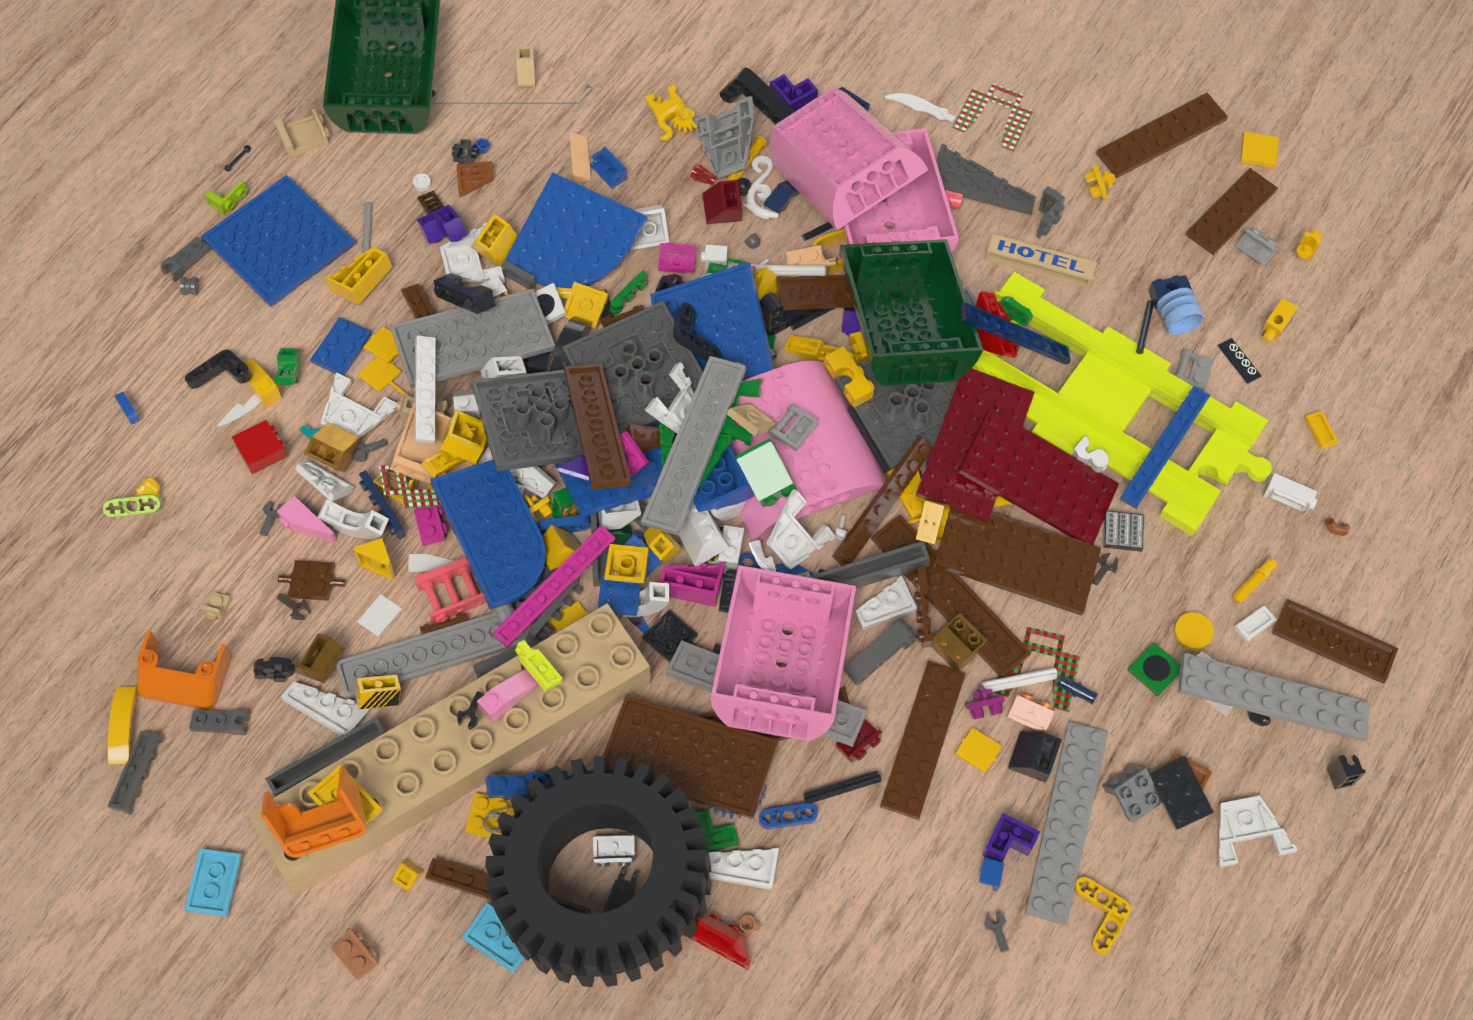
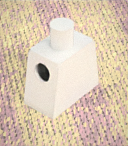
(499, 367)

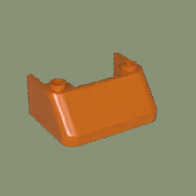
(178, 687)
(319, 827)

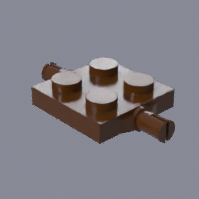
(311, 580)

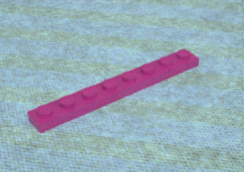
(553, 587)

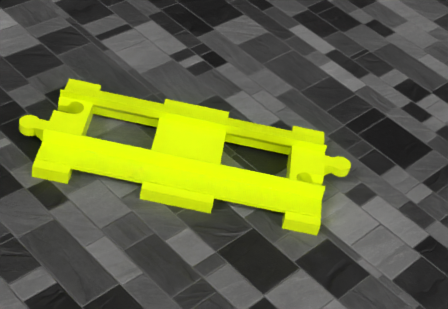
(1108, 395)

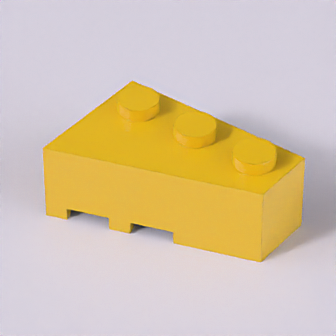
(360, 276)

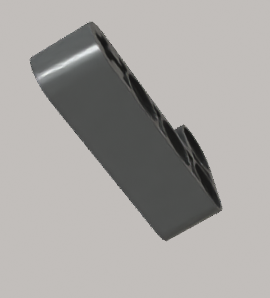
(880, 651)

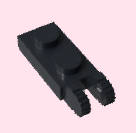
(621, 892)

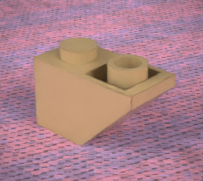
(525, 66)

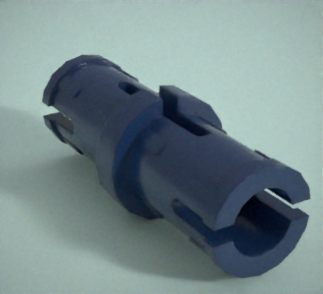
(1077, 689)

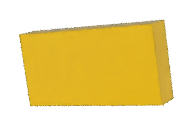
(1321, 430)

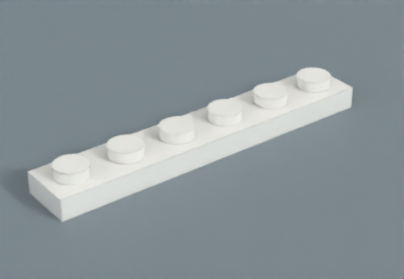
(424, 390)

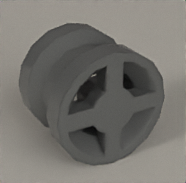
(189, 286)

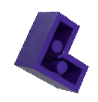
(794, 95)
(442, 224)
(1010, 834)

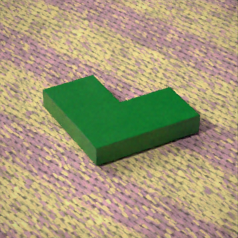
(719, 837)

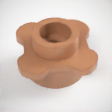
(746, 931)

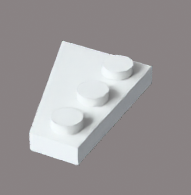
(324, 481)

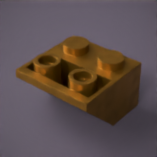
(332, 447)
(958, 642)
(320, 658)

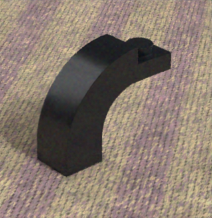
(572, 331)

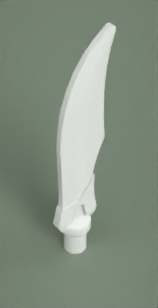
(922, 105)

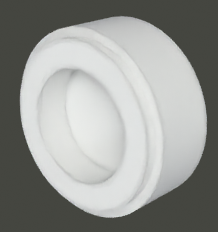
(421, 182)

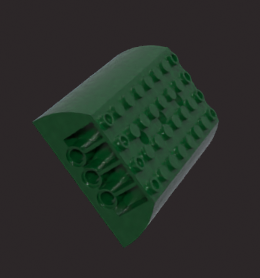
(355, 89)
(928, 300)

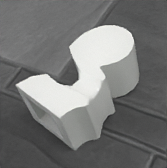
(1097, 459)

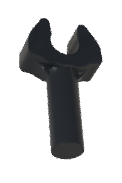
(470, 713)

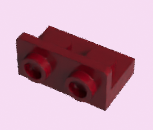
(867, 738)

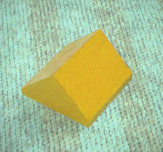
(558, 546)
(374, 558)
(627, 563)

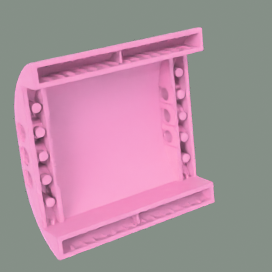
(831, 462)

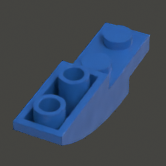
(508, 785)

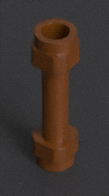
(607, 320)
(459, 619)

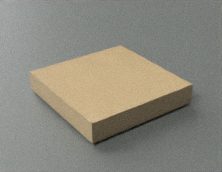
(751, 419)

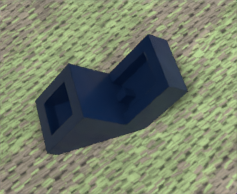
(780, 197)

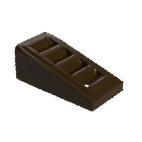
(426, 208)

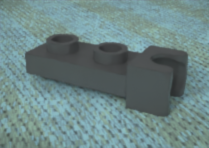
(185, 258)
(219, 721)

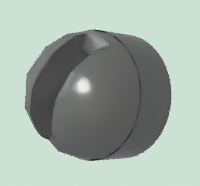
(752, 241)

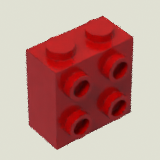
(260, 446)

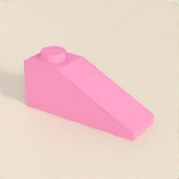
(303, 521)
(506, 695)

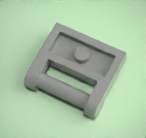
(1200, 369)
(798, 431)

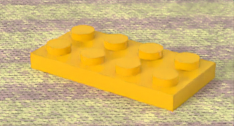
(479, 809)

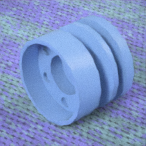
(1180, 311)

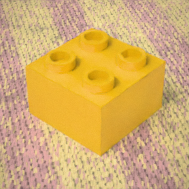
(464, 437)

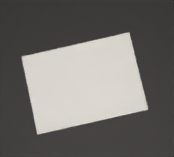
(379, 615)

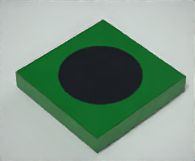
(1155, 669)

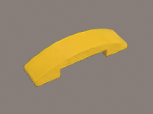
(120, 725)

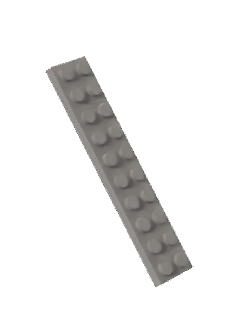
(693, 446)
(426, 652)
(699, 666)
(1273, 697)
(1066, 824)

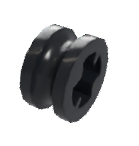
(743, 181)

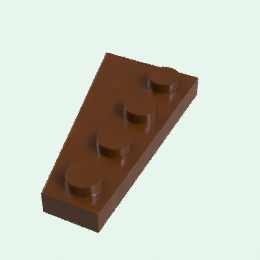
(921, 616)

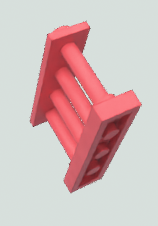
(444, 575)

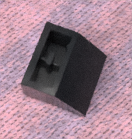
(1034, 754)

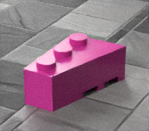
(694, 583)

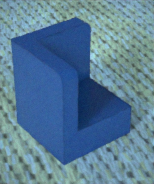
(991, 873)

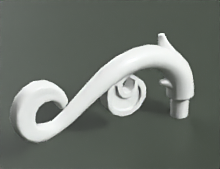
(757, 186)

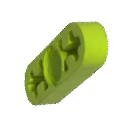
(117, 502)

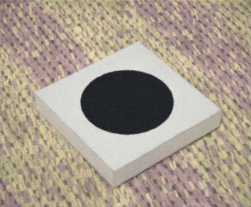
(550, 303)

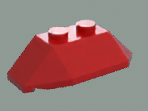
(990, 342)
(721, 939)

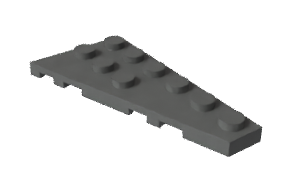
(980, 183)

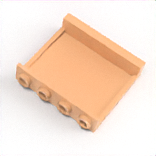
(411, 454)

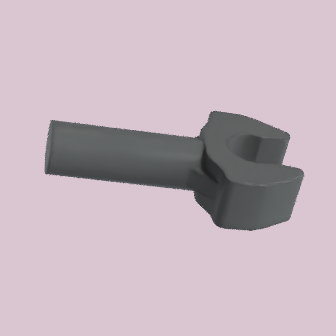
(366, 449)
(271, 515)
(997, 929)

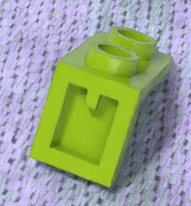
(227, 203)

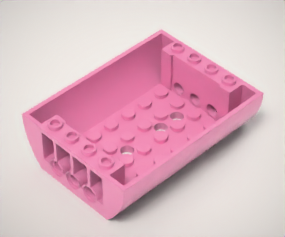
(813, 159)
(914, 211)

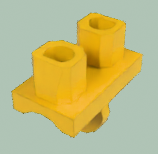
(1095, 176)
(1309, 244)
(542, 506)

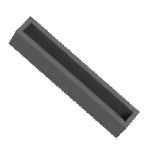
(879, 566)
(324, 756)

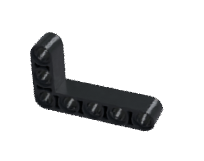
(763, 97)
(775, 317)

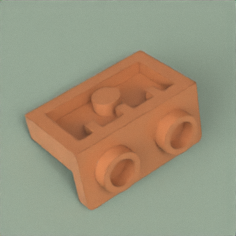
(355, 955)

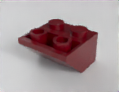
(723, 203)

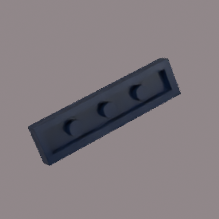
(377, 499)

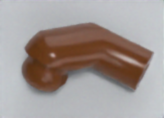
(1333, 528)

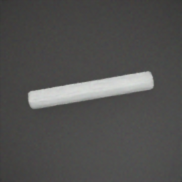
(796, 270)
(1020, 680)

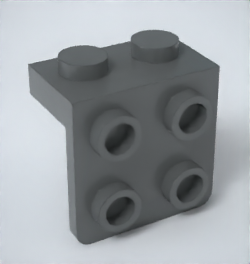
(1051, 206)
(1134, 791)

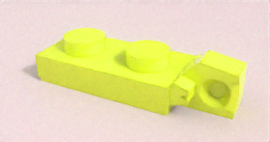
(538, 666)

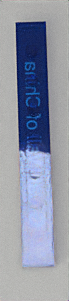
(1015, 333)

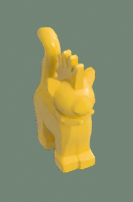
(669, 109)

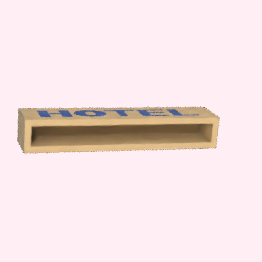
(1041, 261)

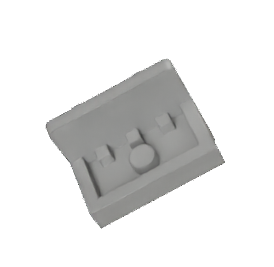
(1257, 246)

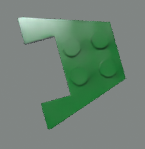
(746, 389)
(667, 439)

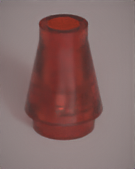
(702, 175)

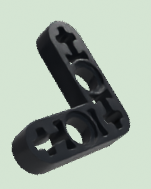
(684, 334)
(221, 361)

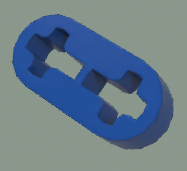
(127, 407)

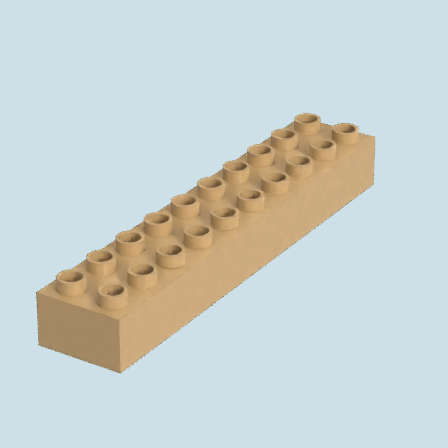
(436, 761)

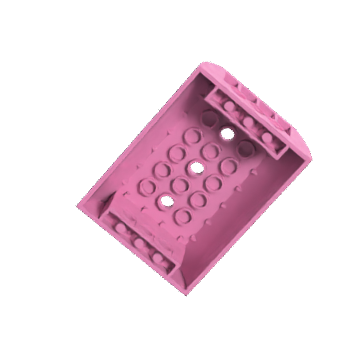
(749, 685)

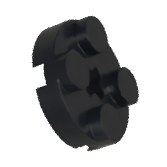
(276, 669)

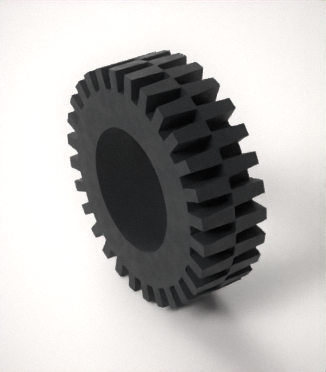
(608, 940)

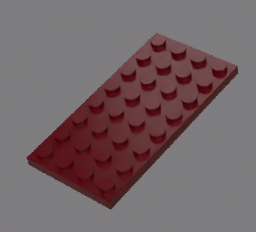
(970, 402)
(1039, 477)

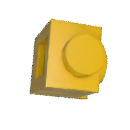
(857, 345)

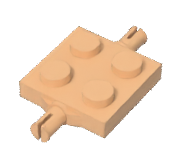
(809, 256)

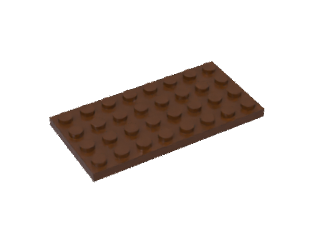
(1020, 559)
(700, 756)

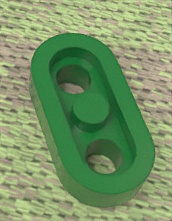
(1016, 311)

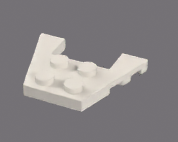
(465, 262)
(676, 412)
(349, 414)
(789, 538)
(1245, 821)

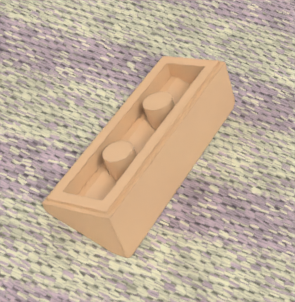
(580, 157)

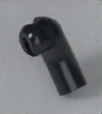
(1259, 719)

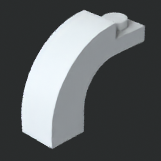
(351, 523)
(652, 599)

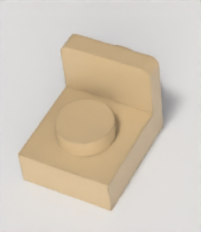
(216, 606)

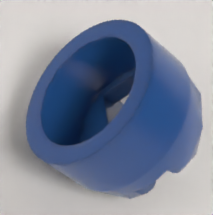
(482, 145)

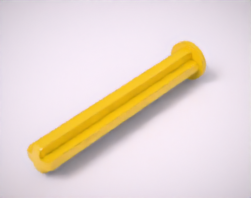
(756, 147)

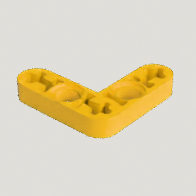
(1112, 914)

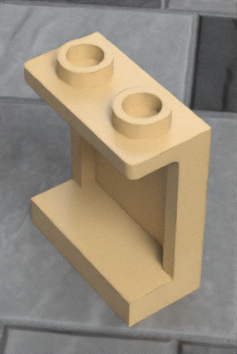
(303, 134)

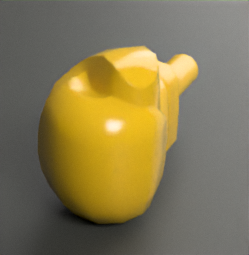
(148, 486)

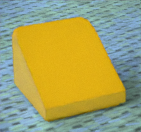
(407, 874)

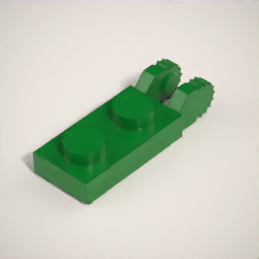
(628, 292)

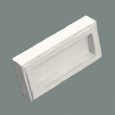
(1255, 624)

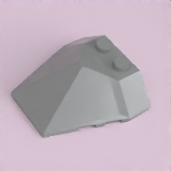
(727, 138)

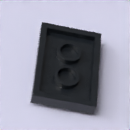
(1181, 793)

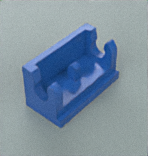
(609, 167)

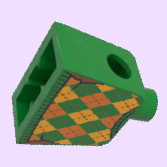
(562, 504)

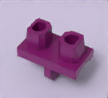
(994, 703)

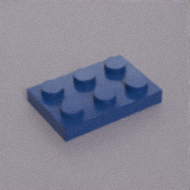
(341, 346)

